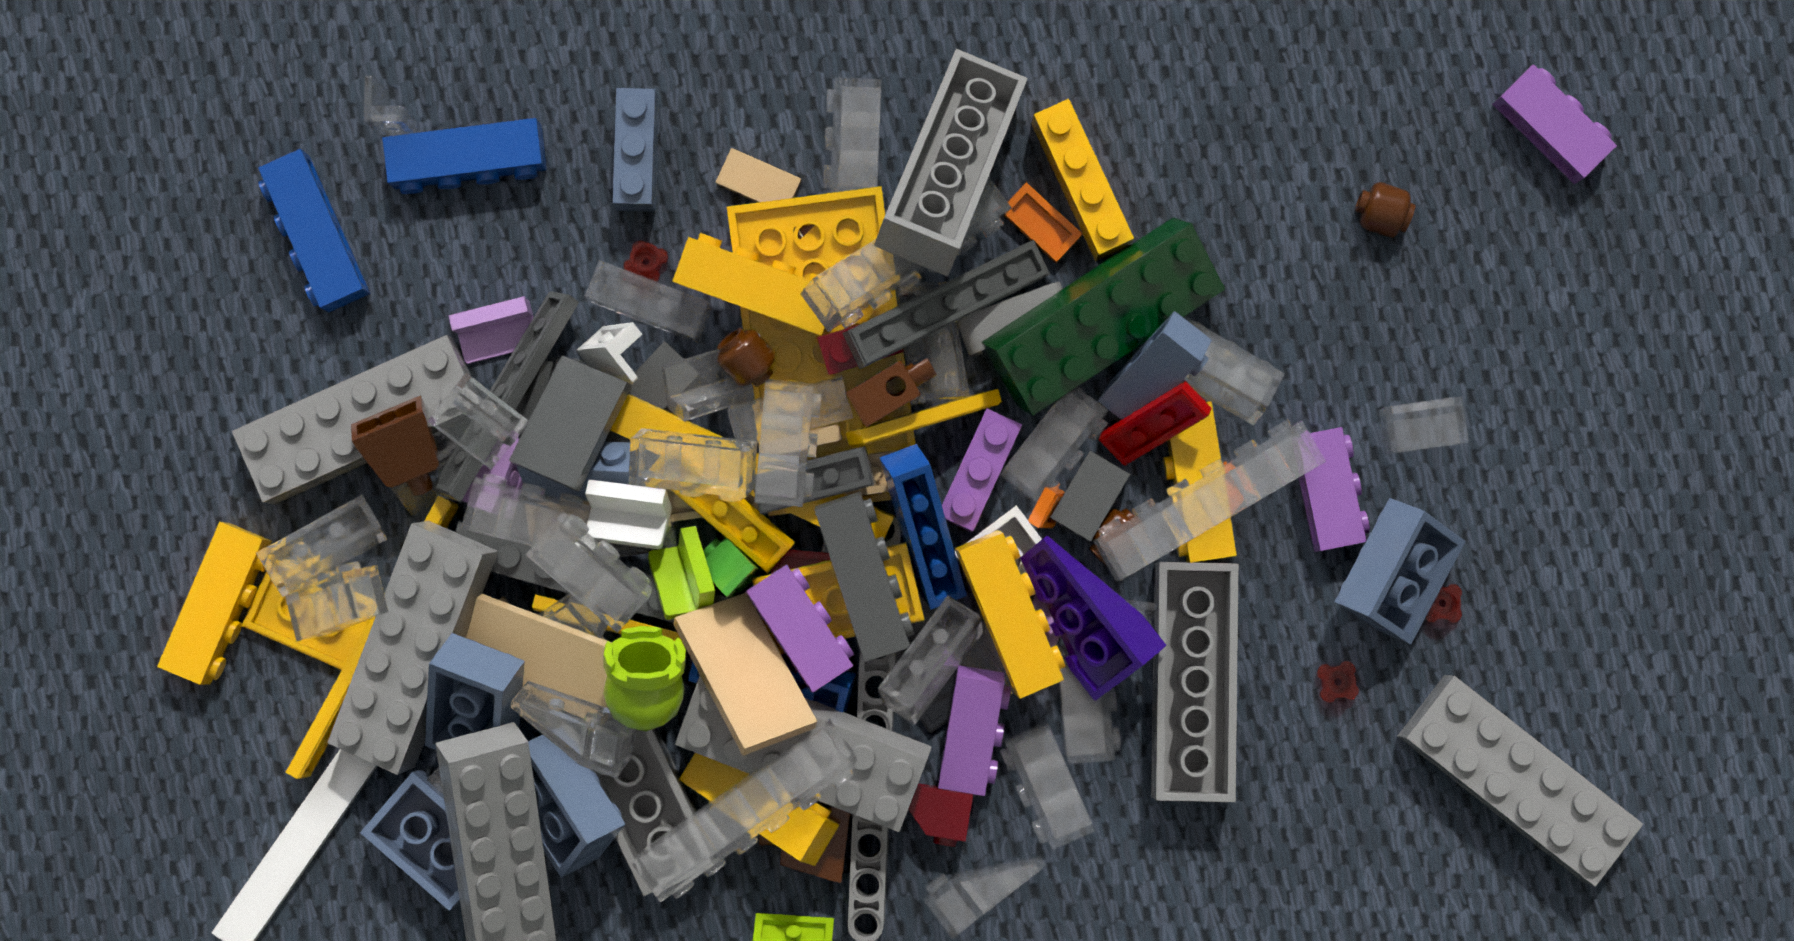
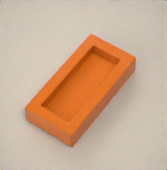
(1042, 223)

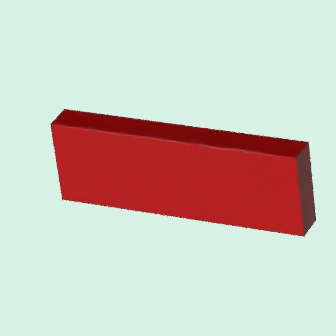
(1155, 423)

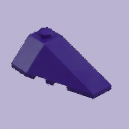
(1098, 627)

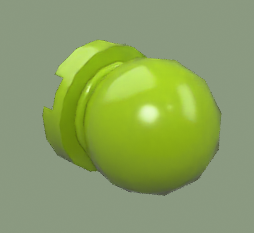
(644, 677)

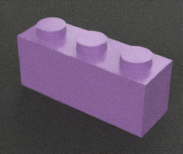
(1555, 123)
(980, 470)
(1332, 495)
(801, 627)
(973, 730)

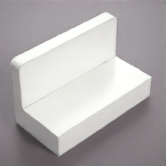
(604, 350)
(628, 514)

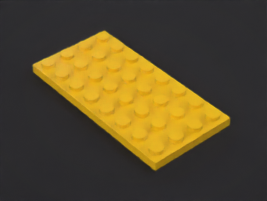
(842, 226)

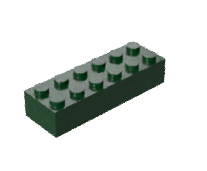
(1103, 315)

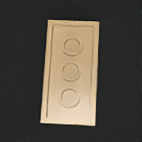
(551, 651)
(745, 673)

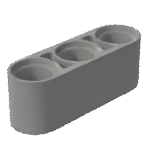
(991, 319)

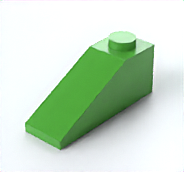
(729, 567)

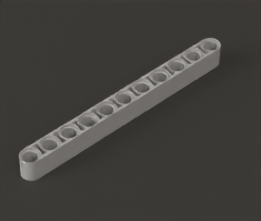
(860, 861)

